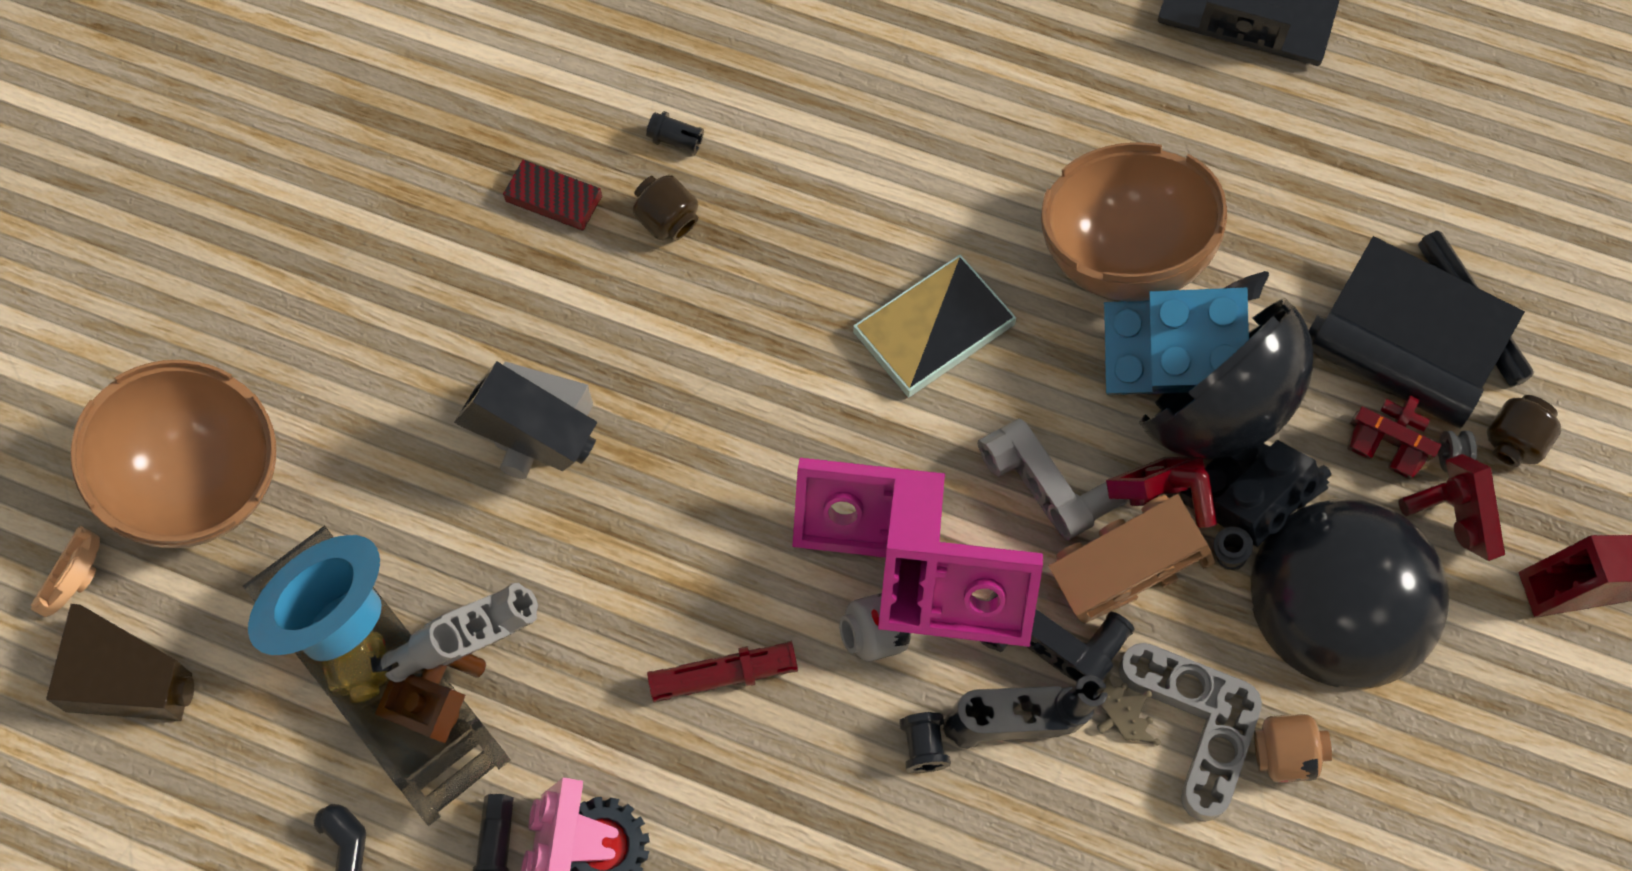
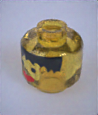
(358, 671)

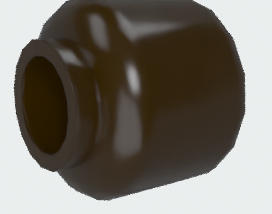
(665, 207)
(1524, 430)

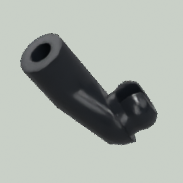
(346, 832)

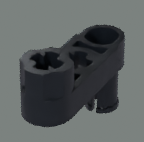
(1069, 653)
(1052, 708)

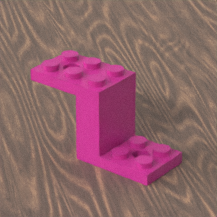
(924, 579)

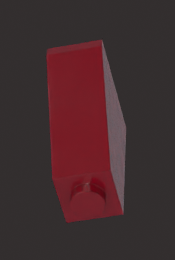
(1581, 576)

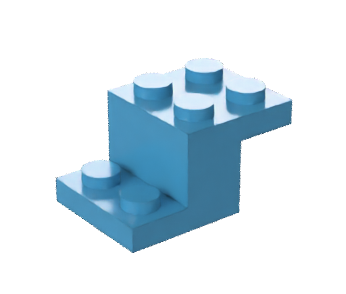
(1172, 339)

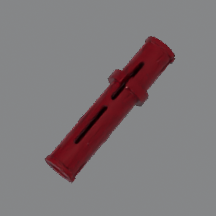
(722, 671)

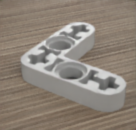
(1209, 706)

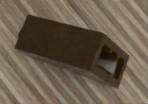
(115, 673)

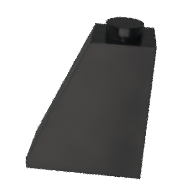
(527, 419)

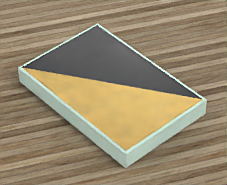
(934, 325)

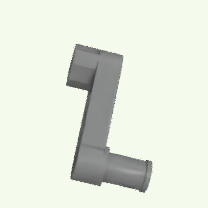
(1020, 449)
(448, 638)

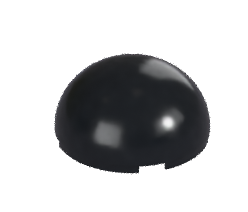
(1245, 396)
(1350, 593)

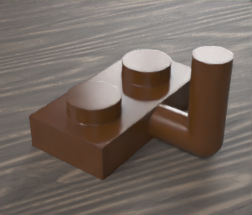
(425, 704)

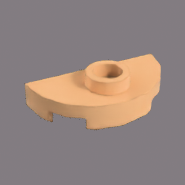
(70, 574)

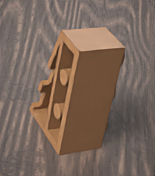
(1130, 558)

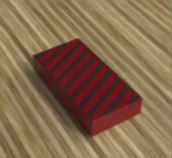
(552, 195)

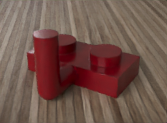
(1166, 477)
(1475, 505)

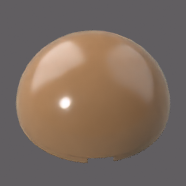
(1134, 220)
(173, 454)

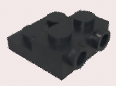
(1260, 488)

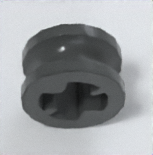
(1456, 445)

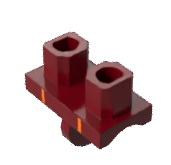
(1412, 447)

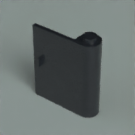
(1416, 331)

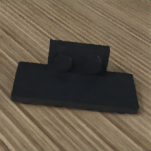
(1274, 26)

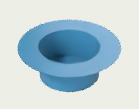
(319, 601)

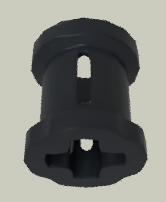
(924, 742)

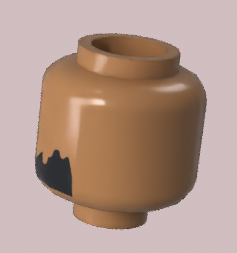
(1292, 748)

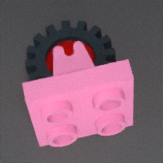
(584, 834)

